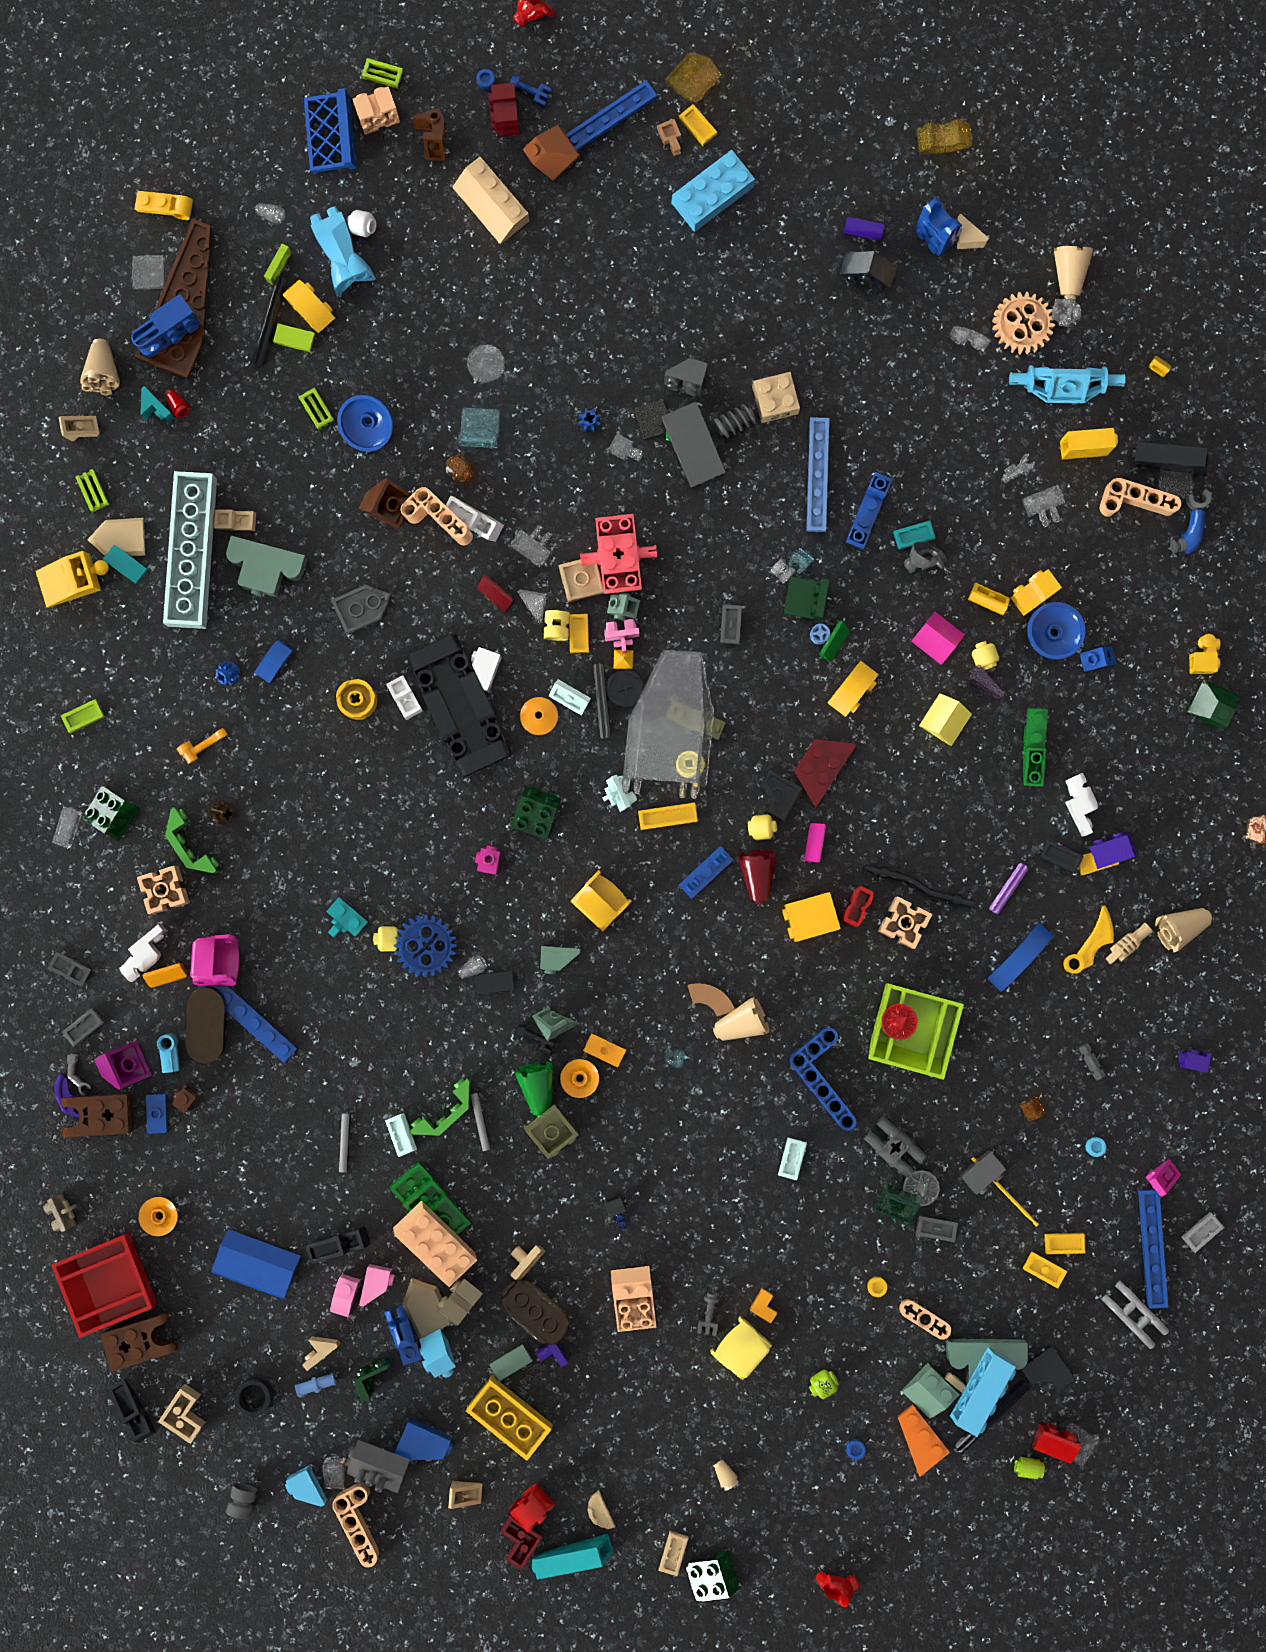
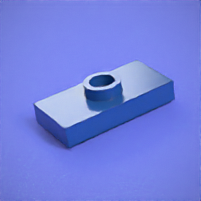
(156, 1113)

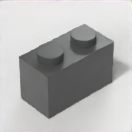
(982, 1173)

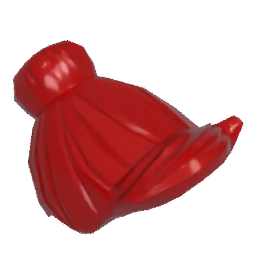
(531, 10)
(838, 1587)

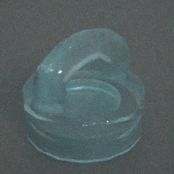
(678, 1059)

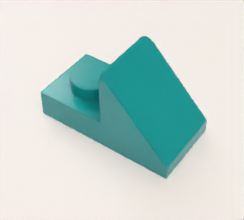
(150, 404)

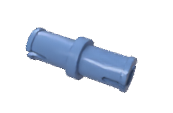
(315, 1384)

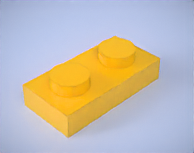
(1044, 1269)

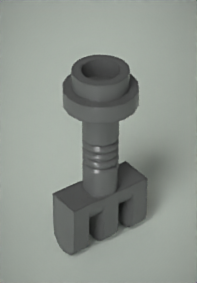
(711, 1298)

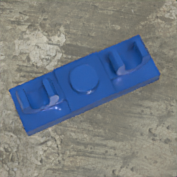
(705, 872)

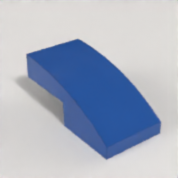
(273, 661)

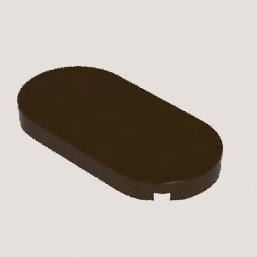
(205, 1025)
(535, 1312)

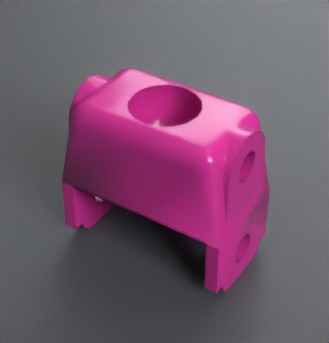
(215, 961)

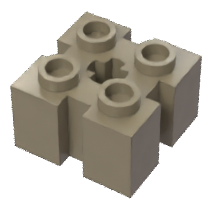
(459, 1302)

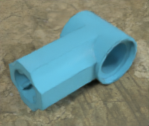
(169, 1055)

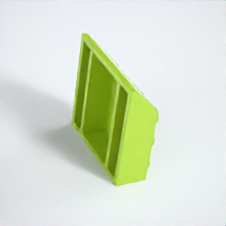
(930, 1045)

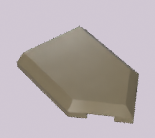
(422, 1307)

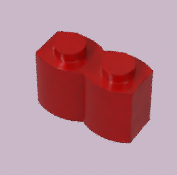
(859, 901)

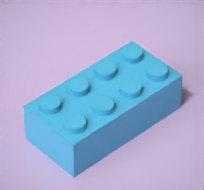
(713, 190)
(983, 1392)

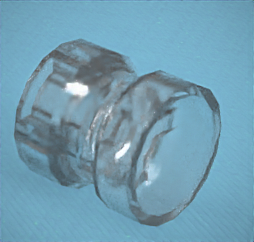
(779, 567)

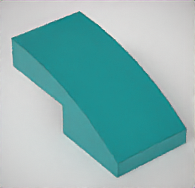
(125, 564)

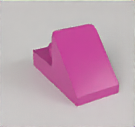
(1163, 1177)

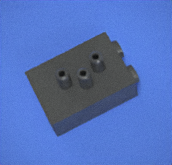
(376, 1467)

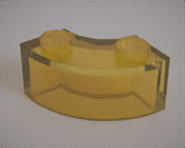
(944, 137)

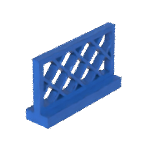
(345, 128)

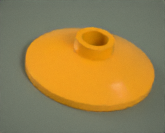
(545, 723)
(574, 1087)
(148, 1216)

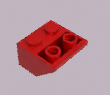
(1056, 1443)

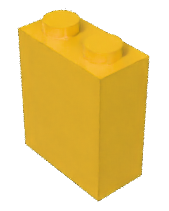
(1088, 443)
(811, 917)

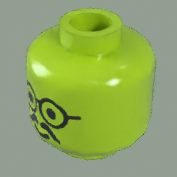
(823, 1384)

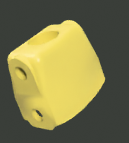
(742, 1349)

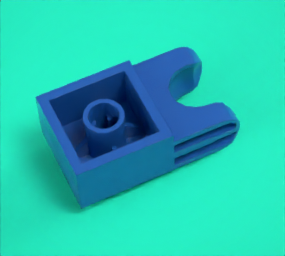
(937, 227)
(165, 327)

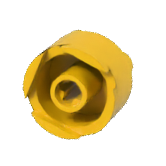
(360, 689)

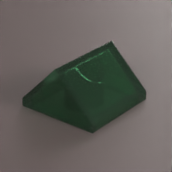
(897, 1204)

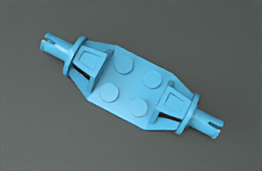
(1066, 384)

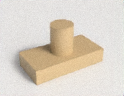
(526, 1260)

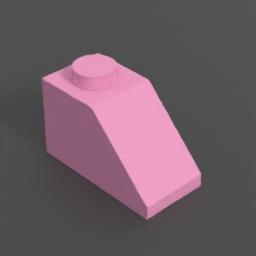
(376, 1283)
(344, 1295)

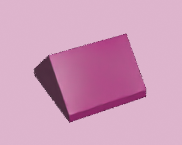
(938, 638)

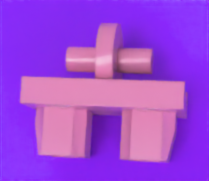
(613, 634)

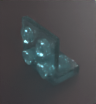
(479, 427)

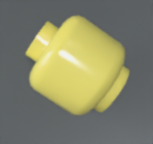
(985, 655)
(762, 827)
(386, 939)

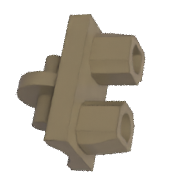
(62, 1212)

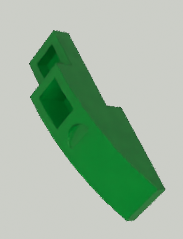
(1034, 747)

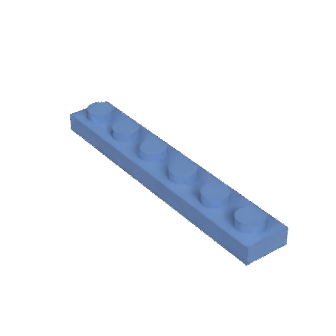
(817, 474)

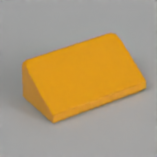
(165, 975)

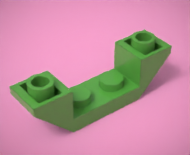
(176, 822)
(425, 1127)

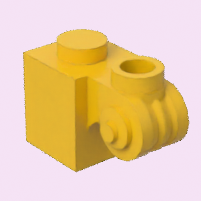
(1206, 661)

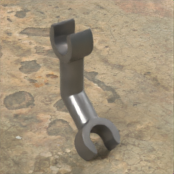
(72, 1060)

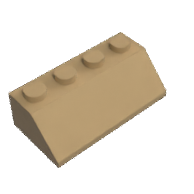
(490, 200)

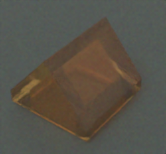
(1032, 1109)

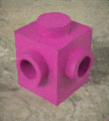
(488, 860)

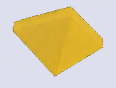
(623, 659)

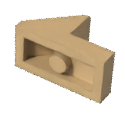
(78, 426)
(323, 1347)

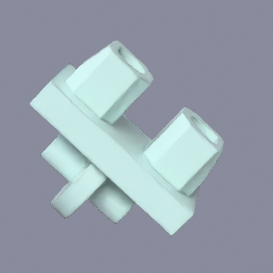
(616, 794)

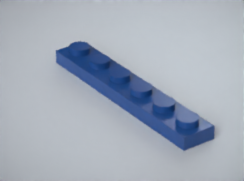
(611, 115)
(256, 1024)
(1153, 1249)

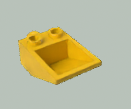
(67, 580)

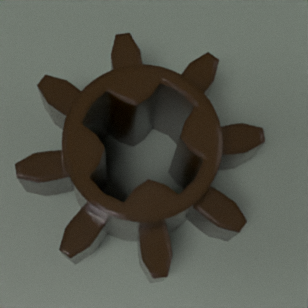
(221, 812)

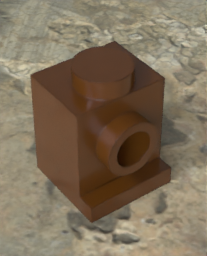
(185, 1099)

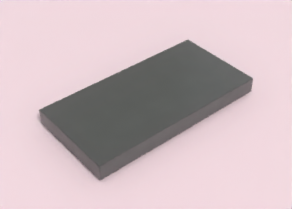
(693, 444)

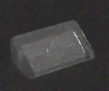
(67, 827)

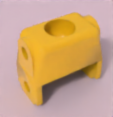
(600, 901)

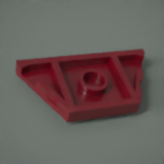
(821, 766)

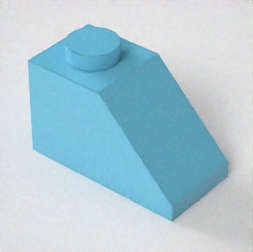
(306, 1487)

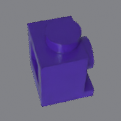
(1194, 1060)

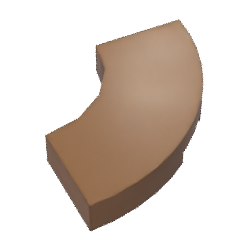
(712, 997)

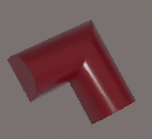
(524, 1542)

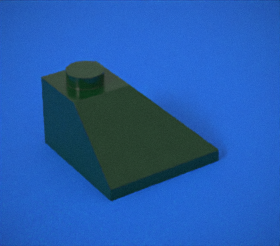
(1213, 704)

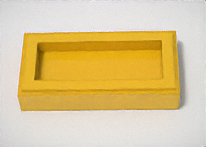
(698, 125)
(578, 633)
(1065, 1243)

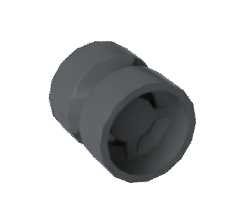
(240, 1504)

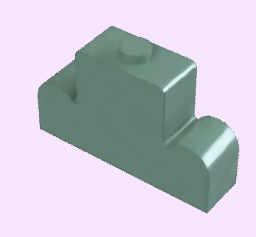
(264, 565)
(969, 1352)

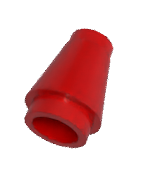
(177, 404)

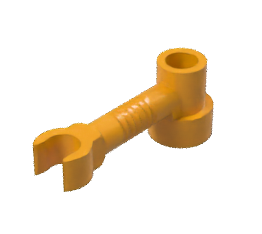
(189, 752)

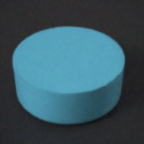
(1095, 1146)

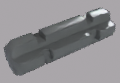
(1092, 1061)

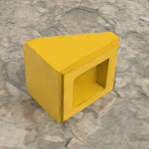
(1159, 366)

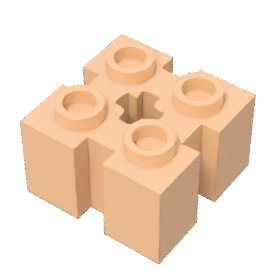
(376, 110)
(153, 883)
(916, 918)

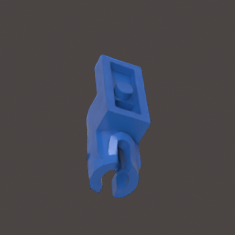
(403, 1335)

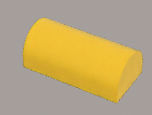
(989, 599)

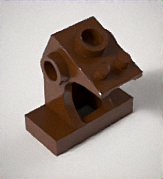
(434, 122)

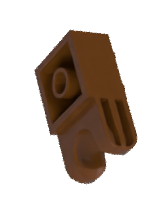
(94, 1115)
(142, 1342)

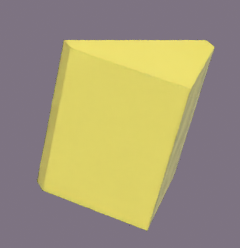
(945, 719)

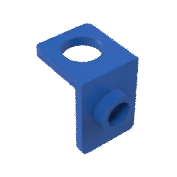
(1097, 658)

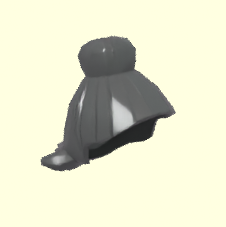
(924, 556)

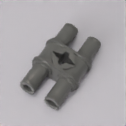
(895, 1136)

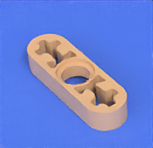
(940, 1322)

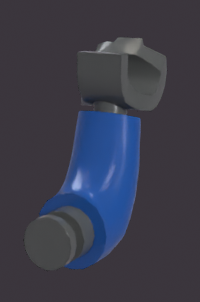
(1193, 536)

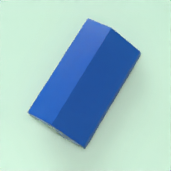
(255, 1264)

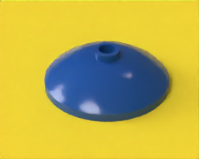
(357, 430)
(1067, 624)

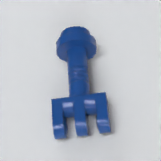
(538, 93)

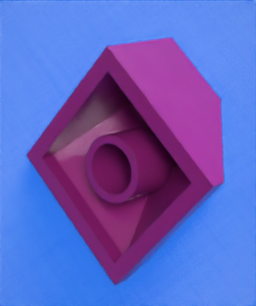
(123, 1066)

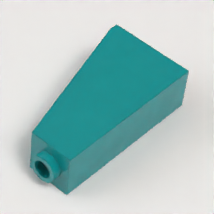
(573, 1557)

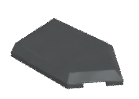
(360, 607)

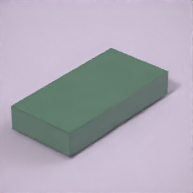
(511, 1362)

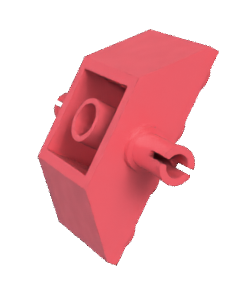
(614, 536)

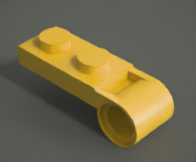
(165, 204)

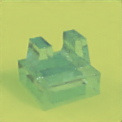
(802, 558)

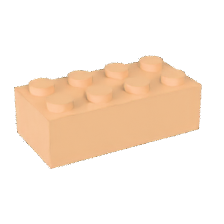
(435, 1243)

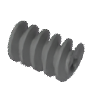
(734, 420)

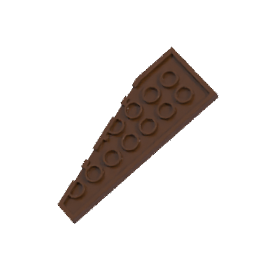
(189, 280)

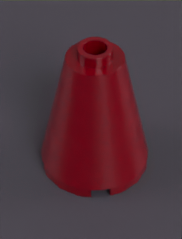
(758, 873)

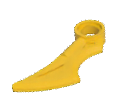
(1100, 936)

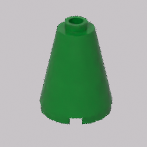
(536, 1085)

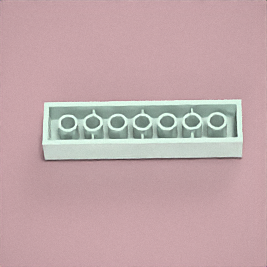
(190, 550)

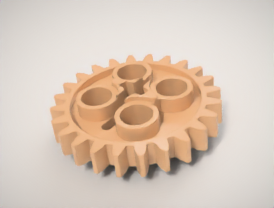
(1039, 317)

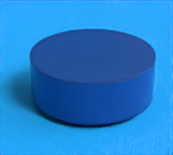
(485, 79)
(855, 1449)

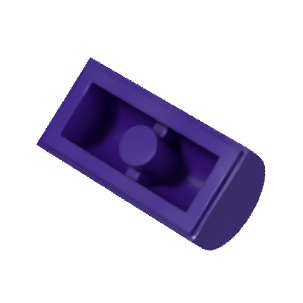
(863, 228)

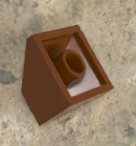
(385, 502)

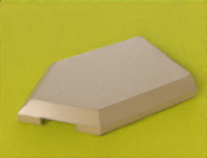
(124, 533)

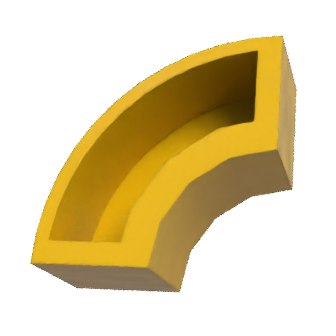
(307, 304)
(853, 688)

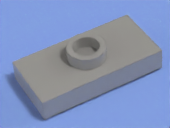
(1202, 1232)

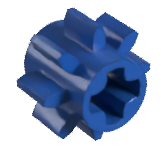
(589, 426)
(227, 673)

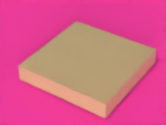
(580, 580)

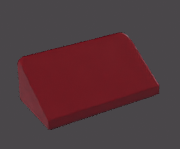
(495, 593)

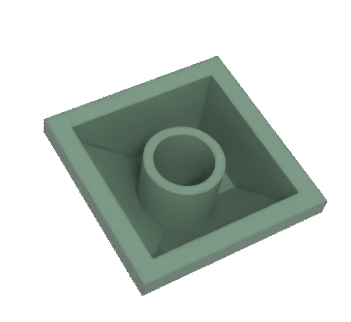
(556, 958)

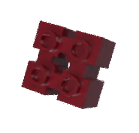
(504, 109)

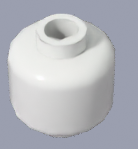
(361, 223)

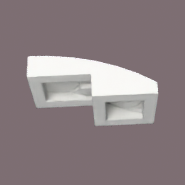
(404, 697)

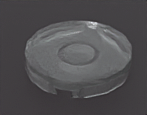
(485, 363)

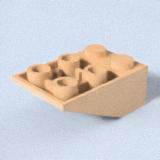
(633, 1298)

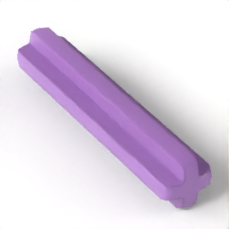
(1008, 888)

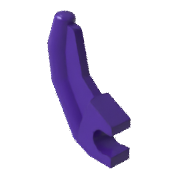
(62, 1091)

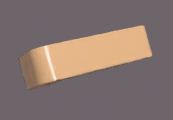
(1142, 501)
(429, 506)
(360, 1526)

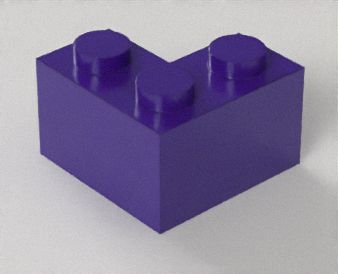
(1114, 850)

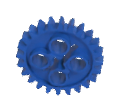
(436, 958)

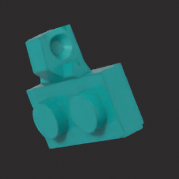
(345, 919)

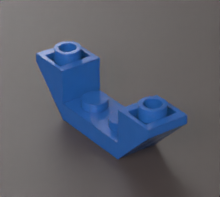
(868, 510)

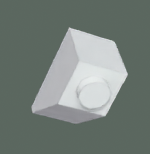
(485, 665)

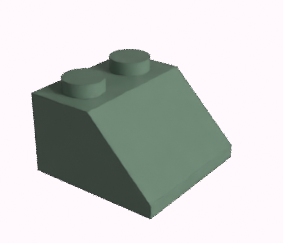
(930, 1391)

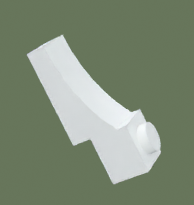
(474, 519)

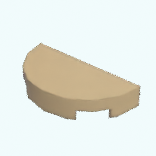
(956, 1382)
(599, 1512)

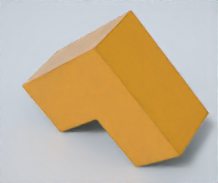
(761, 1308)

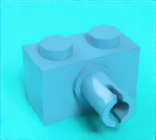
(437, 1354)

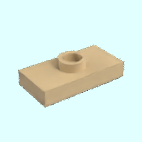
(673, 1553)

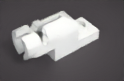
(1081, 804)
(143, 953)

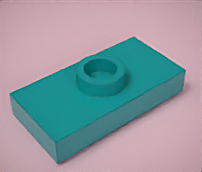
(916, 533)

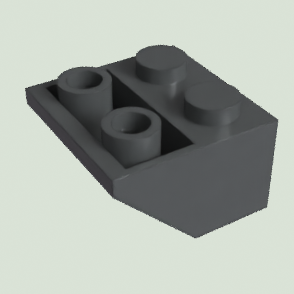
(687, 376)

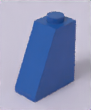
(423, 1442)

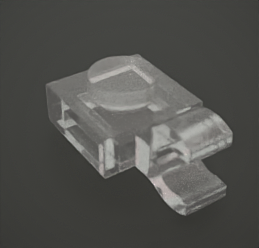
(623, 447)
(1013, 471)

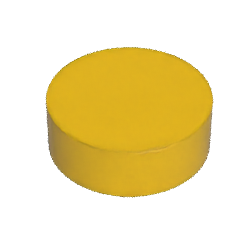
(877, 1286)

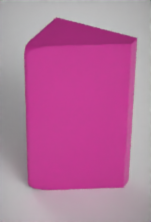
(815, 842)

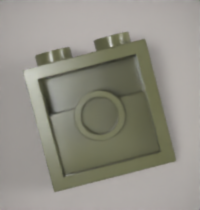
(551, 1132)

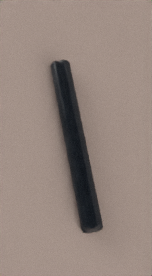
(269, 321)
(1001, 1407)

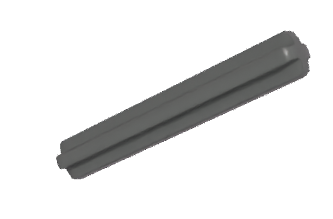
(601, 701)

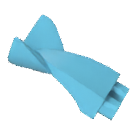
(338, 246)

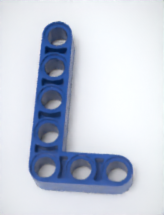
(819, 1081)

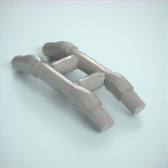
(1123, 1314)

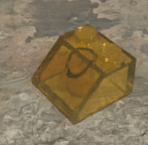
(693, 76)

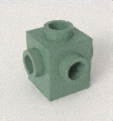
(623, 606)

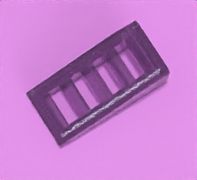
(984, 681)

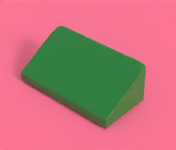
(834, 641)

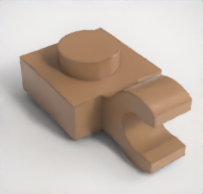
(669, 135)

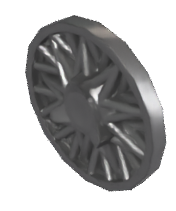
(924, 1185)

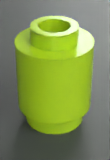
(1029, 1468)

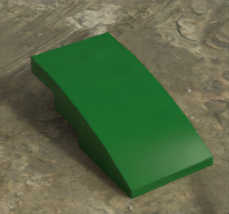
(419, 1186)

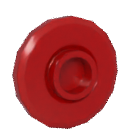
(899, 1021)

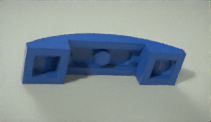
(1020, 957)

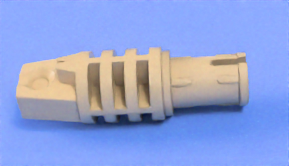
(1128, 944)

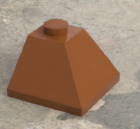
(551, 152)

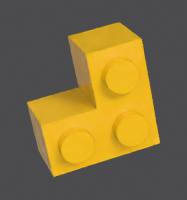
(1040, 588)

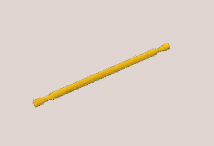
(1012, 1199)

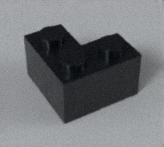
(868, 268)

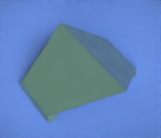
(552, 1023)

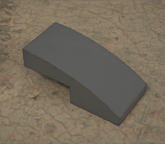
(69, 968)

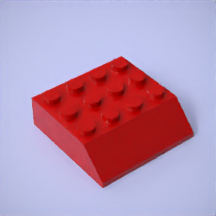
(104, 1285)

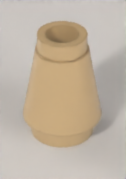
(725, 1475)

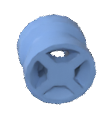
(819, 630)

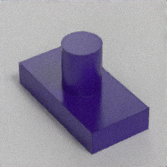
(549, 1350)

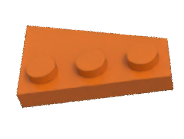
(922, 1441)

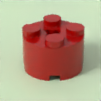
(531, 1507)

